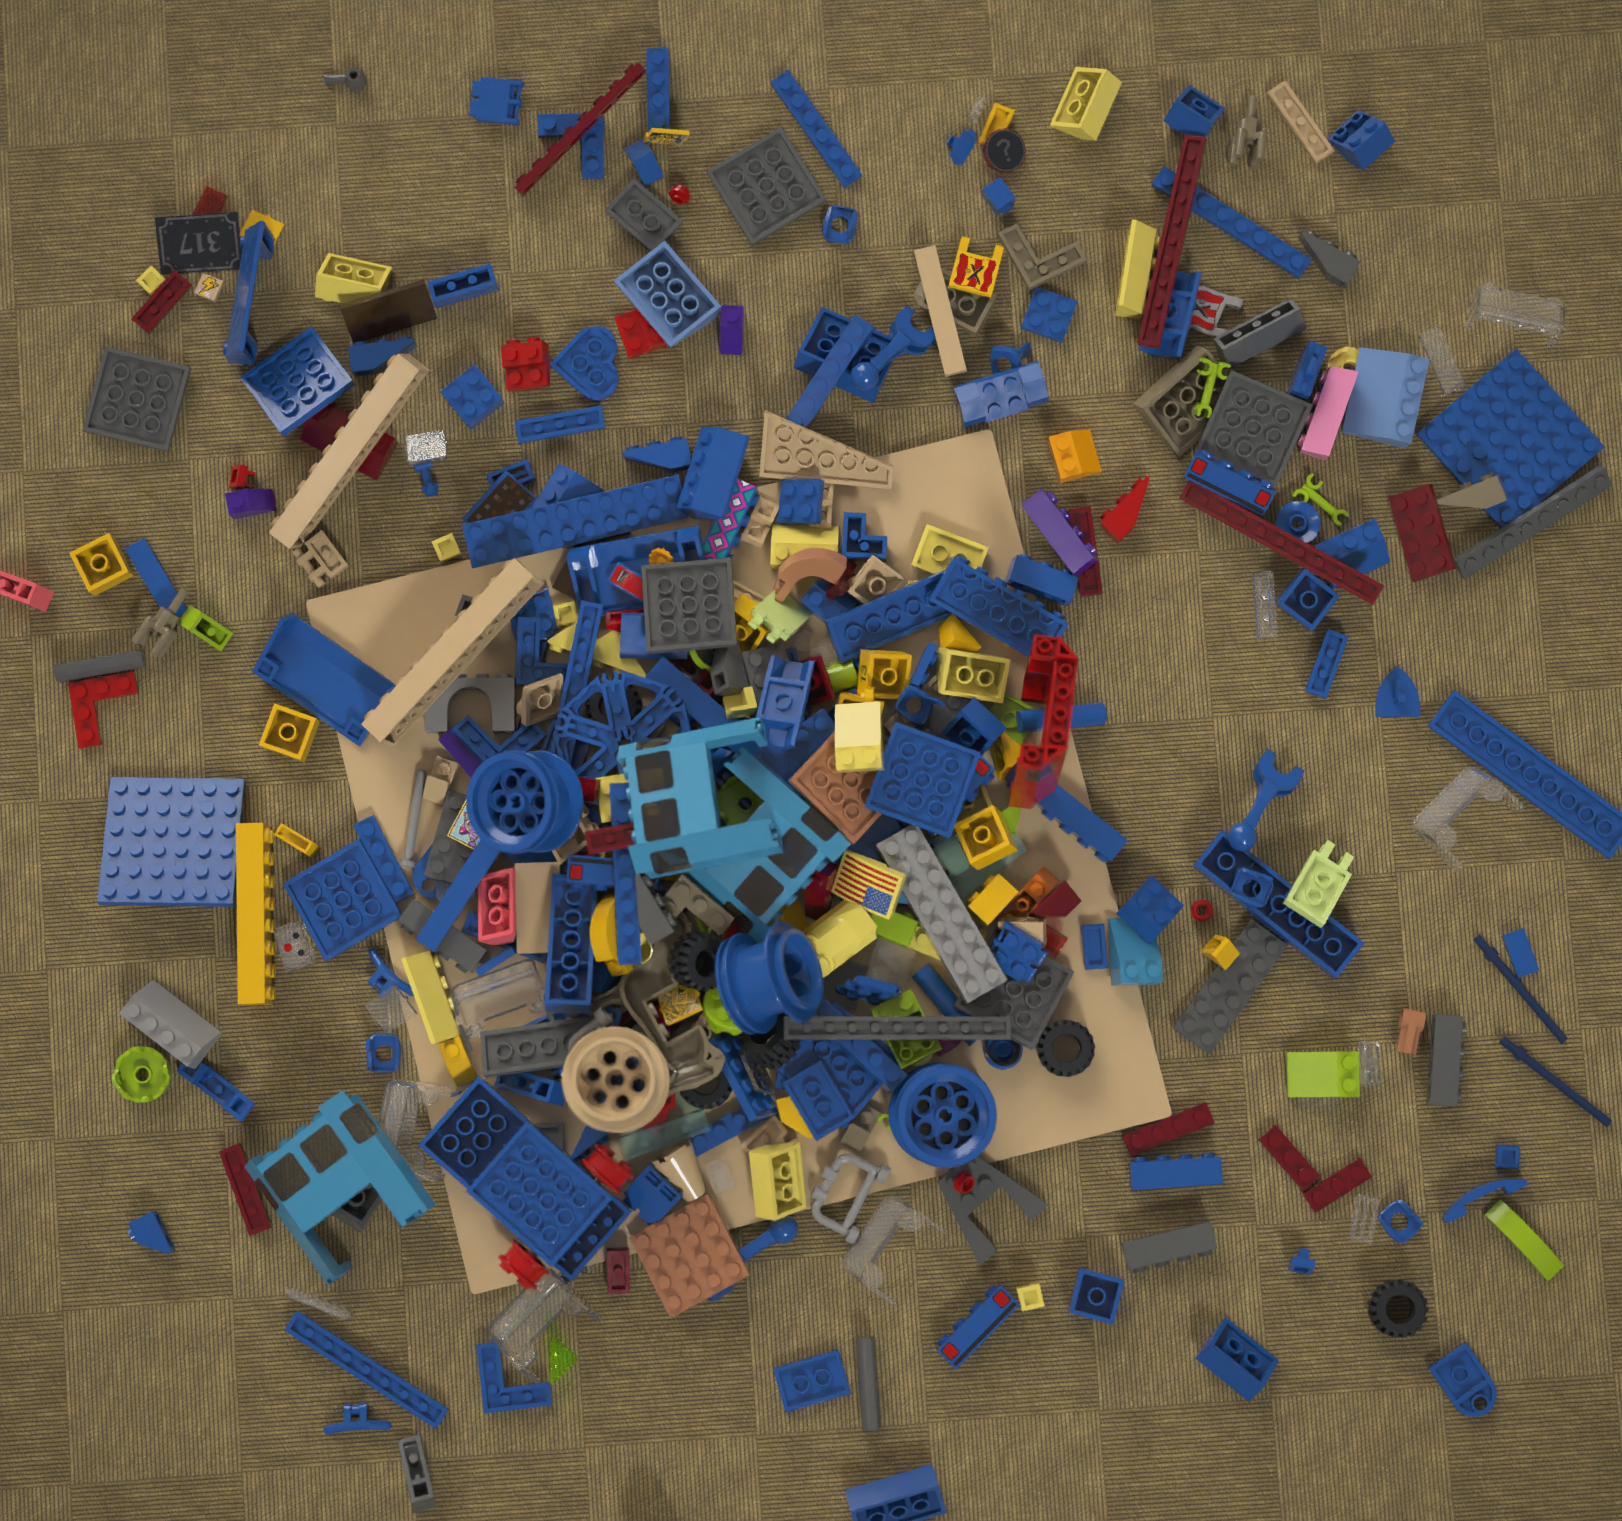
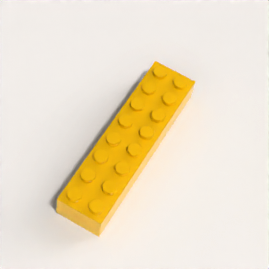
(254, 914)

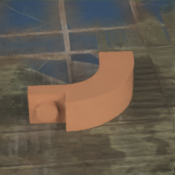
(805, 563)

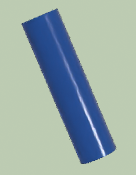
(1082, 716)
(938, 993)

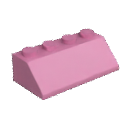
(1328, 412)

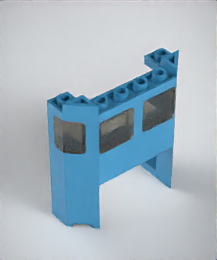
(678, 803)
(763, 885)
(329, 1167)

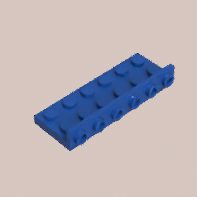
(994, 607)

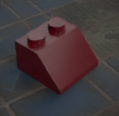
(820, 684)

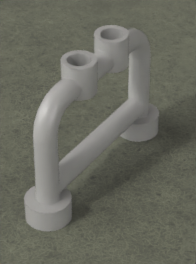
(600, 1021)
(830, 1173)

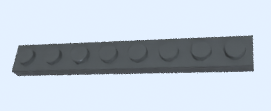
(1532, 522)

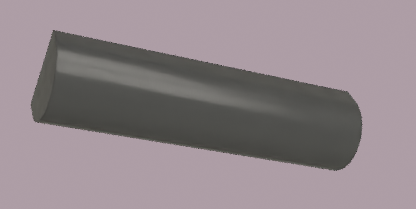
(99, 665)
(868, 1383)

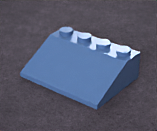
(668, 295)
(1385, 396)

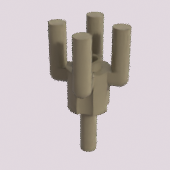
(1249, 137)
(162, 626)

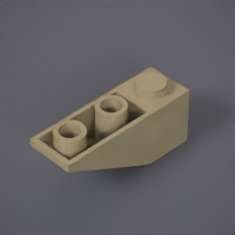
(1480, 495)

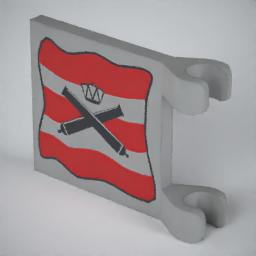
(1209, 310)

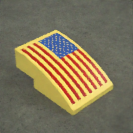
(869, 884)

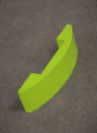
(1524, 1239)

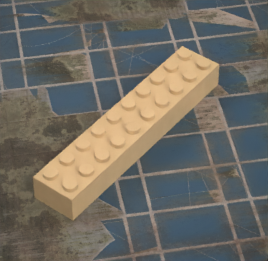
(348, 451)
(452, 652)

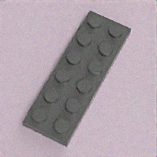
(1229, 990)
(531, 1046)

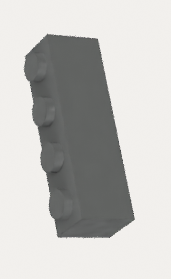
(1259, 333)
(455, 944)
(1444, 1060)
(1169, 1245)

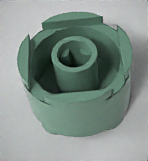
(949, 854)

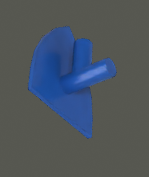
(1397, 696)

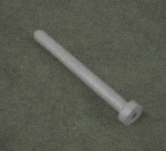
(414, 818)

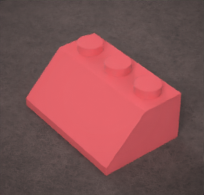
(497, 908)

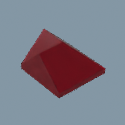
(1058, 903)

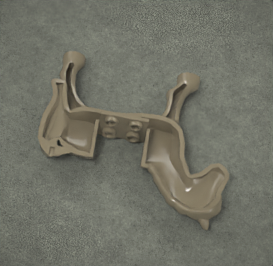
(645, 984)

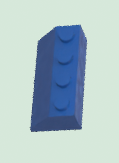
(712, 473)
(901, 1497)

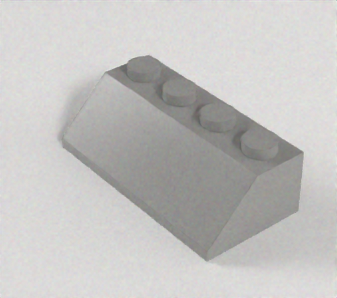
(171, 1024)

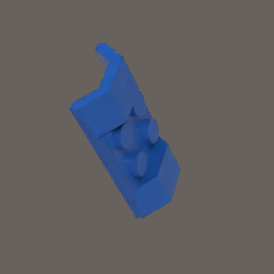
(1178, 317)
(1001, 394)
(784, 700)

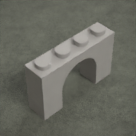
(500, 690)

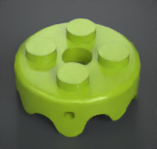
(728, 798)
(716, 1014)
(126, 1077)

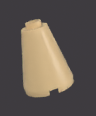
(681, 1168)

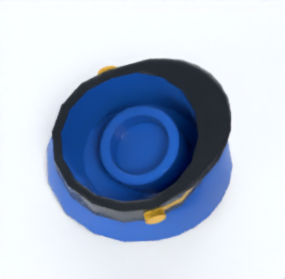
(1002, 1053)

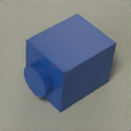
(998, 197)

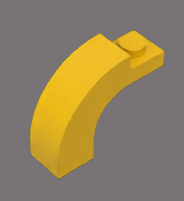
(604, 936)

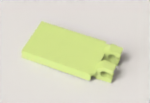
(779, 617)
(1319, 885)

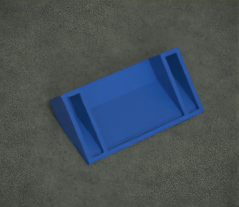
(255, 244)
(594, 563)

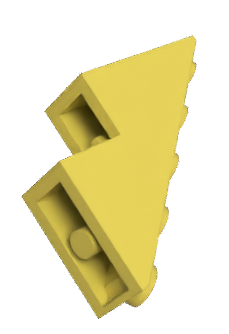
(605, 652)

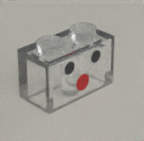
(294, 946)

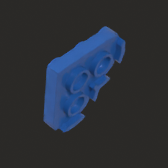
(588, 363)

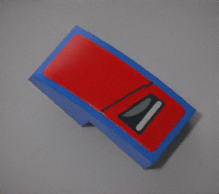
(627, 581)

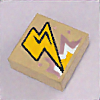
(209, 287)

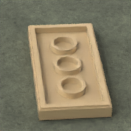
(533, 905)

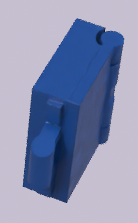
(1306, 370)

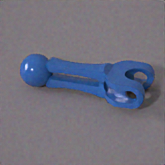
(904, 340)
(1270, 785)
(780, 1231)

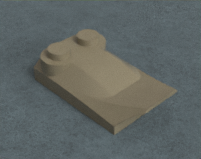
(968, 309)

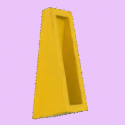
(297, 840)

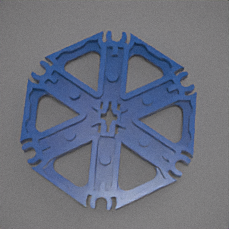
(619, 720)

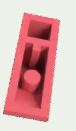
(25, 591)

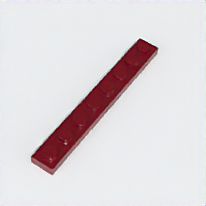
(586, 122)

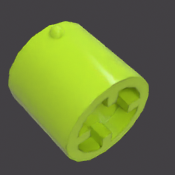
(842, 675)

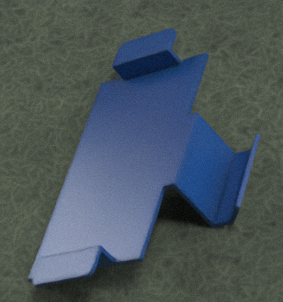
(962, 146)

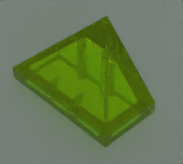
(560, 1359)

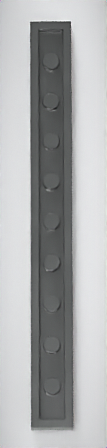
(897, 1028)

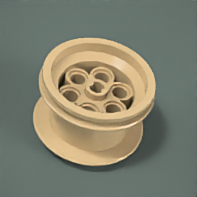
(590, 1054)

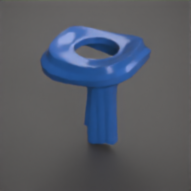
(849, 214)
(1011, 354)
(927, 704)
(1265, 882)
(373, 1043)
(1412, 1228)

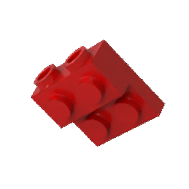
(637, 334)
(526, 364)

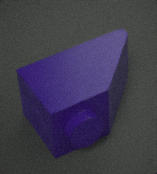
(731, 330)
(250, 502)

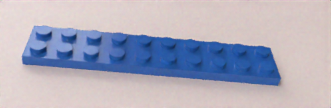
(573, 521)
(1529, 773)

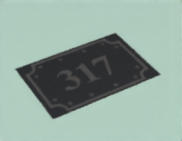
(198, 242)

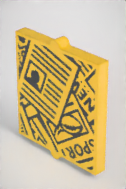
(679, 1004)

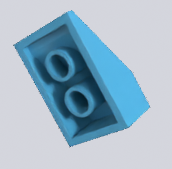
(1131, 957)

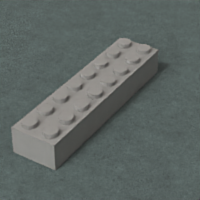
(942, 914)

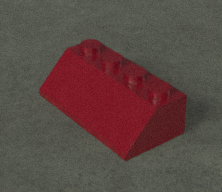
(321, 430)

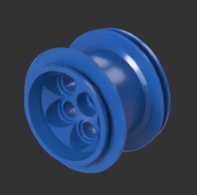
(506, 801)
(768, 978)
(963, 1145)

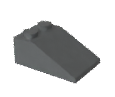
(359, 1209)

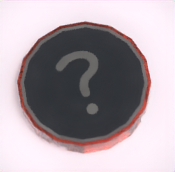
(1004, 150)

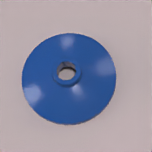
(1302, 513)

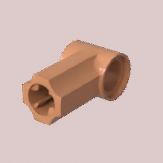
(1410, 1024)

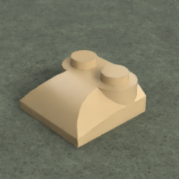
(874, 581)
(540, 700)

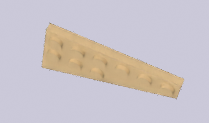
(801, 453)

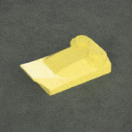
(842, 936)

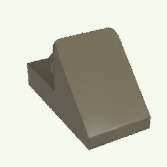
(860, 1128)

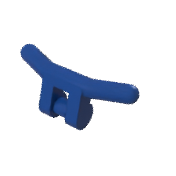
(388, 974)
(362, 1424)

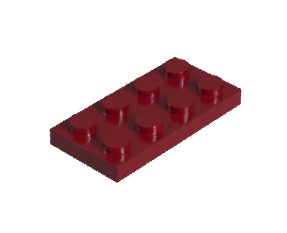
(1422, 533)

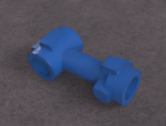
(430, 488)

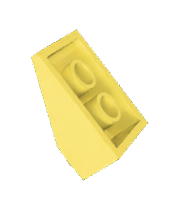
(858, 737)

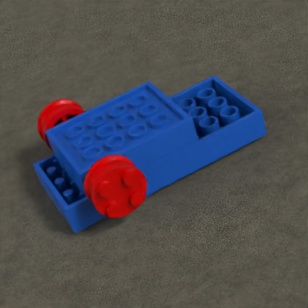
(530, 1184)

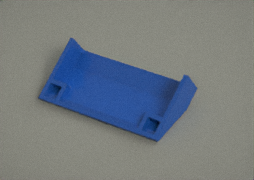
(321, 677)

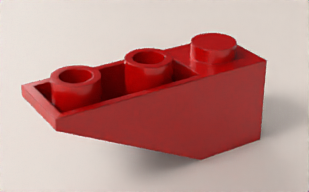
(1123, 517)

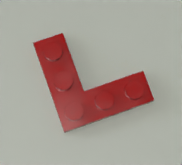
(83, 698)

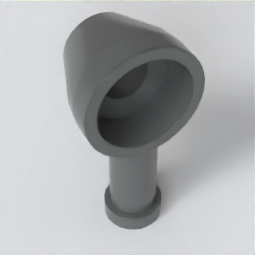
(353, 84)

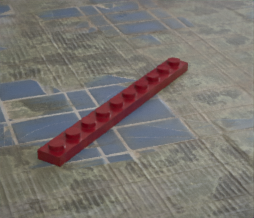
(1172, 241)
(1282, 542)

